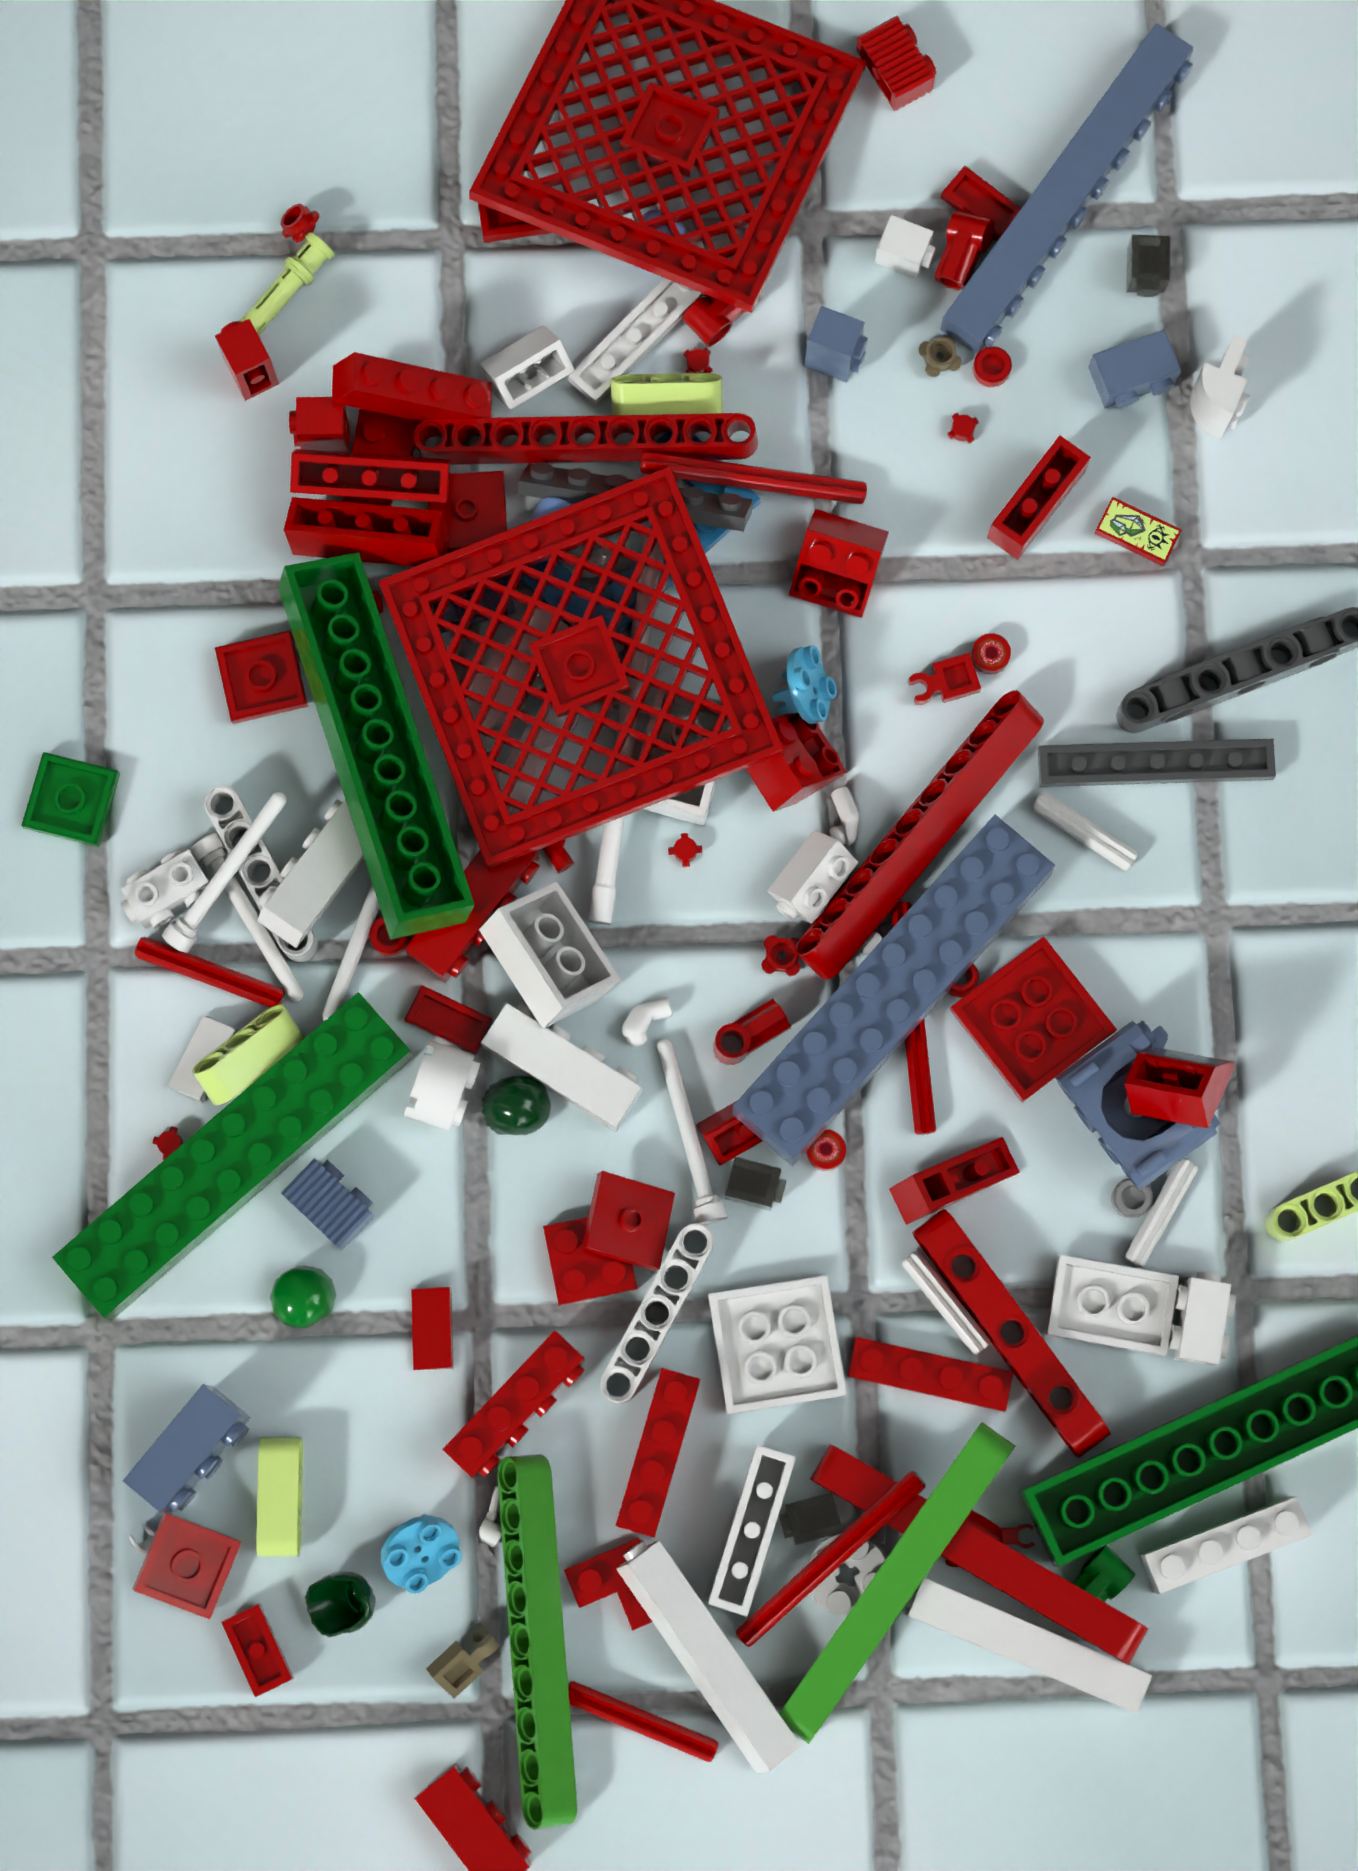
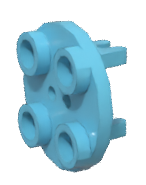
(808, 686)
(405, 1563)

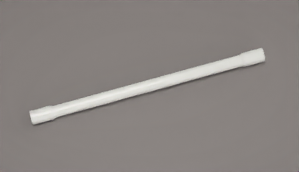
(604, 889)

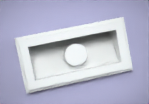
(205, 1039)

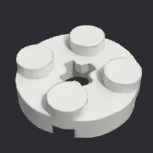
(839, 1597)

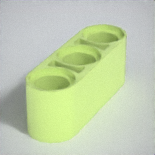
(666, 394)
(247, 1054)
(1304, 1212)
(279, 1497)

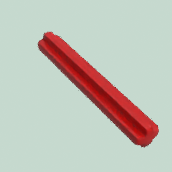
(209, 972)
(642, 1722)

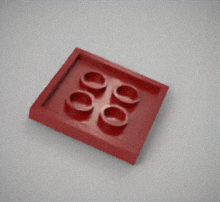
(1033, 1019)

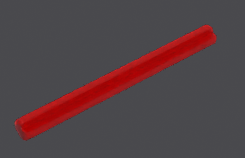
(755, 477)
(918, 1062)
(830, 1558)

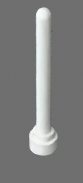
(212, 853)
(182, 933)
(352, 955)
(708, 1205)

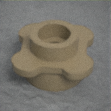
(945, 346)

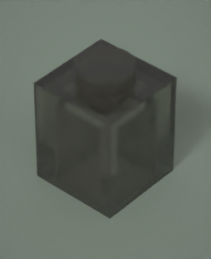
(1148, 265)
(755, 1184)
(811, 1519)

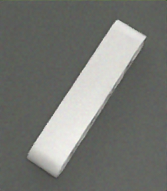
(228, 828)
(658, 1293)

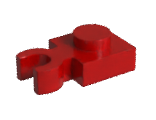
(951, 678)

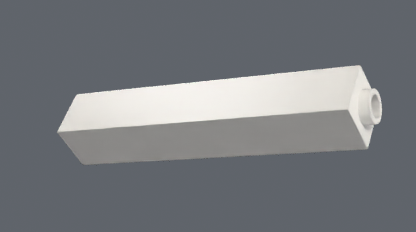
(1028, 1645)
(707, 1656)

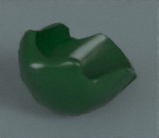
(516, 1106)
(340, 1603)

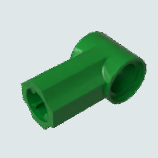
(1104, 1575)

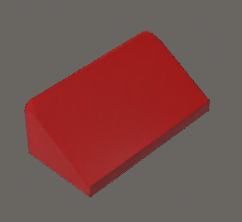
(726, 1135)
(432, 1328)

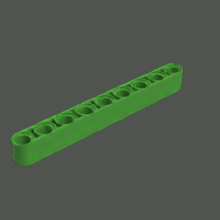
(896, 1581)
(537, 1641)

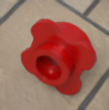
(298, 222)
(772, 962)

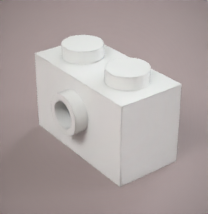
(527, 367)

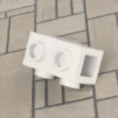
(812, 877)
(164, 890)
(1202, 1320)

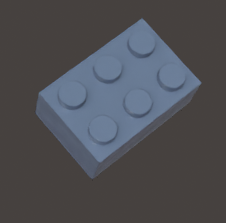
(188, 1450)

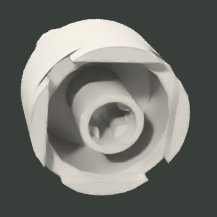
(441, 1086)

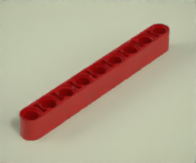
(570, 428)
(919, 835)
(993, 1562)

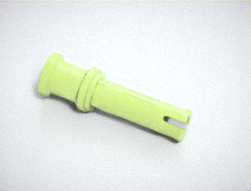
(297, 272)

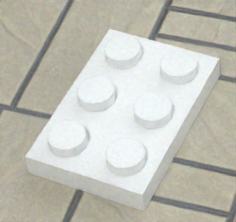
(1112, 1305)

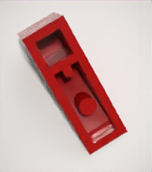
(953, 1180)

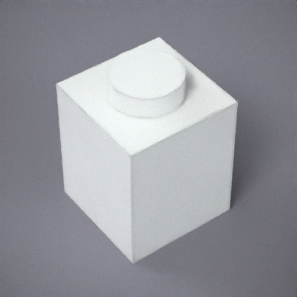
(905, 247)

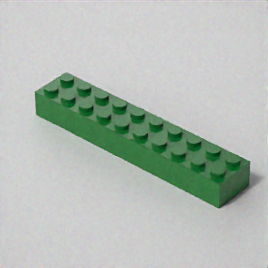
(375, 746)
(233, 1157)
(1196, 1454)

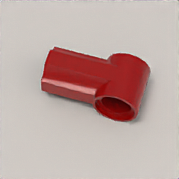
(966, 239)
(711, 318)
(753, 1031)

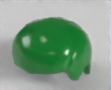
(302, 1296)

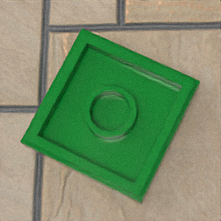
(70, 799)

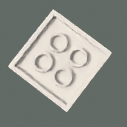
(777, 1344)

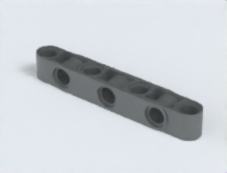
(1239, 671)

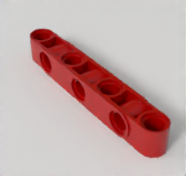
(1030, 1357)

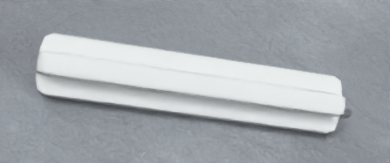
(1084, 831)
(1161, 1212)
(946, 1302)

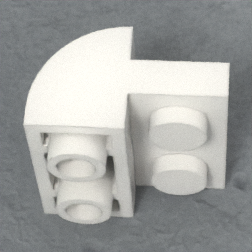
(1218, 391)

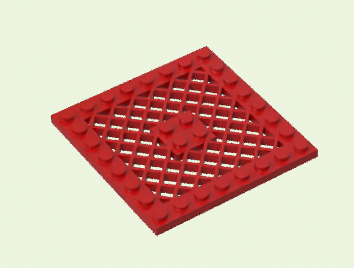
(671, 134)
(580, 667)

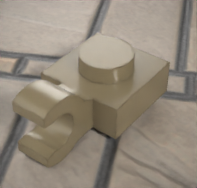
(460, 1664)

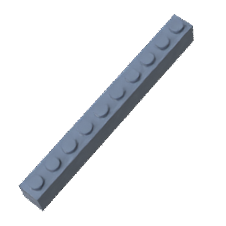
(1067, 189)

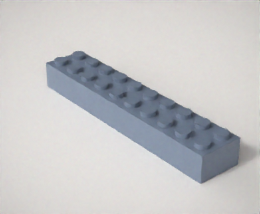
(893, 990)

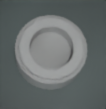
(1129, 1200)

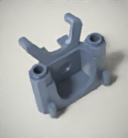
(1096, 1087)

